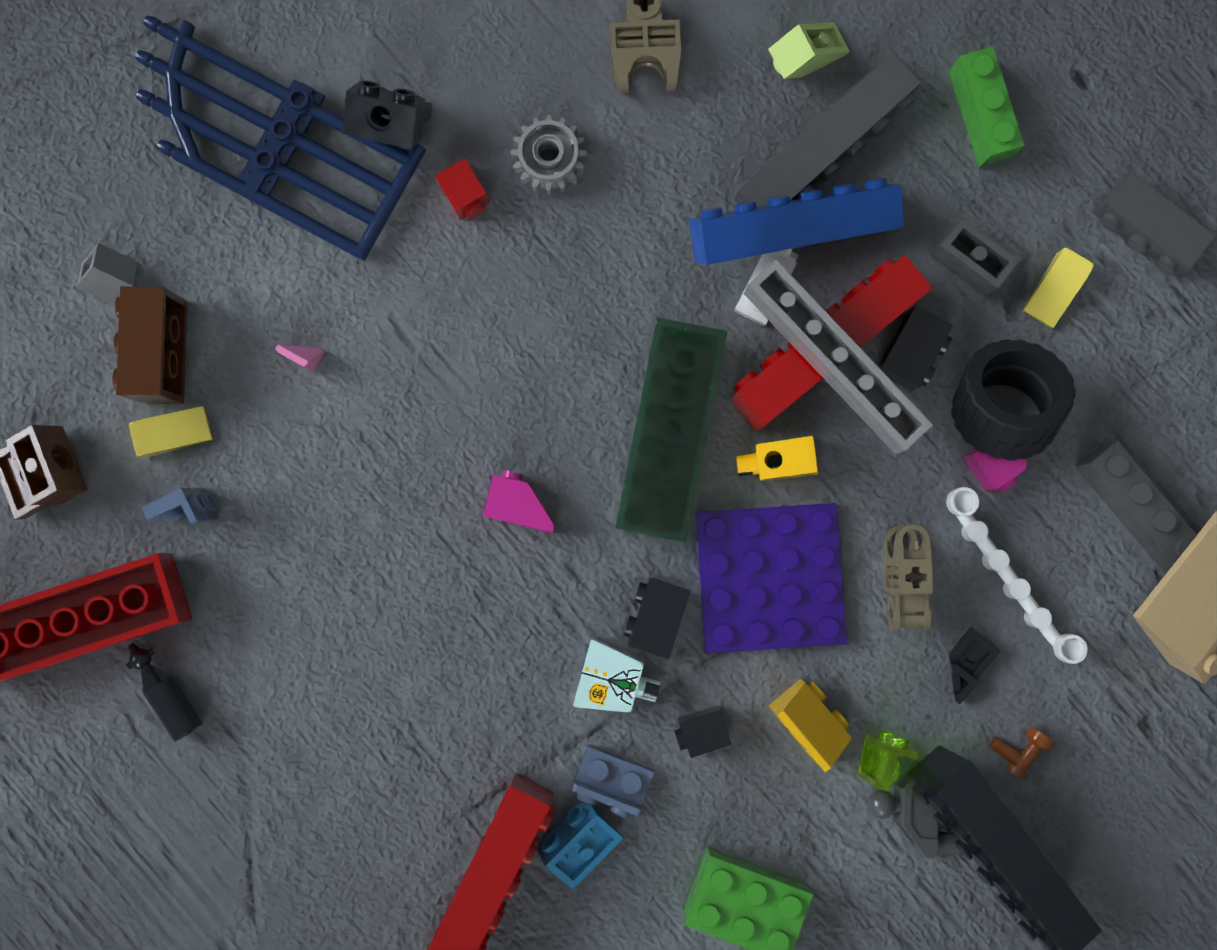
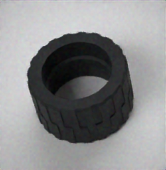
(1024, 368)

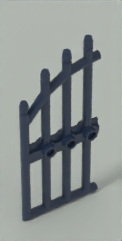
(276, 146)

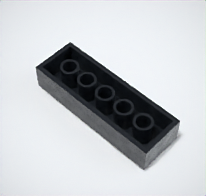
(1002, 851)

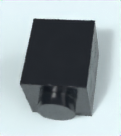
(702, 732)

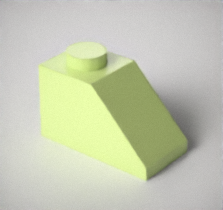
(807, 49)

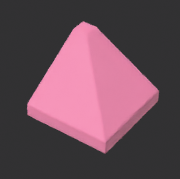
(305, 356)

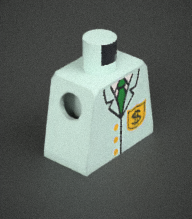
(612, 680)

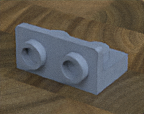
(183, 504)
(612, 782)

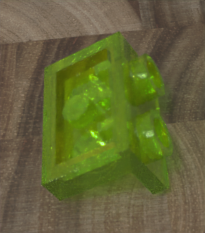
(879, 758)

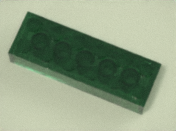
(671, 430)

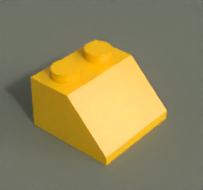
(811, 723)

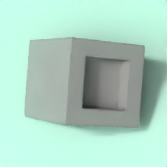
(105, 272)

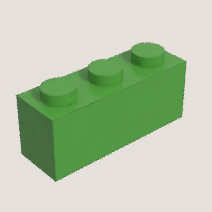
(986, 107)

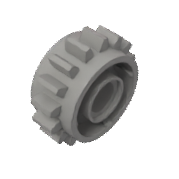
(544, 136)

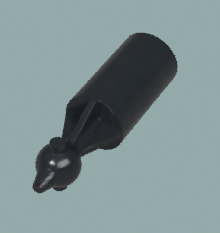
(164, 695)

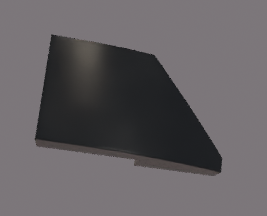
(968, 661)

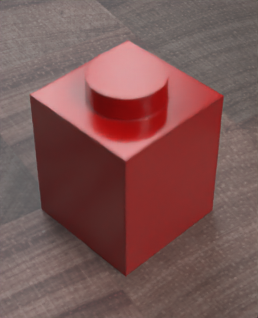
(462, 190)

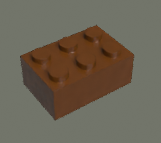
(150, 345)

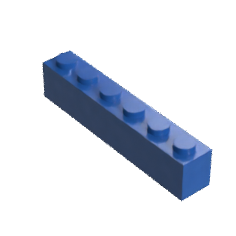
(796, 222)

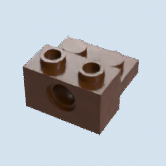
(39, 470)

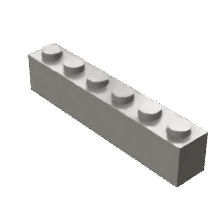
(837, 358)

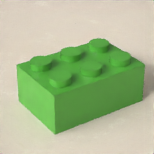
(746, 903)

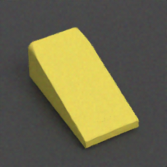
(1058, 287)
(170, 432)

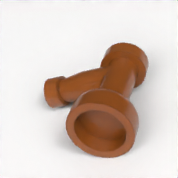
(1022, 761)

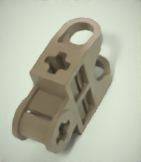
(645, 42)
(910, 593)

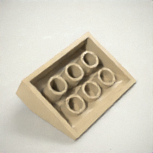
(1183, 608)

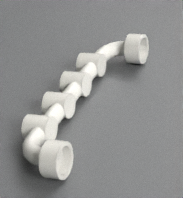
(963, 504)

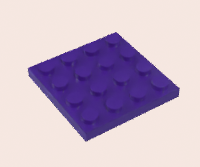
(770, 578)

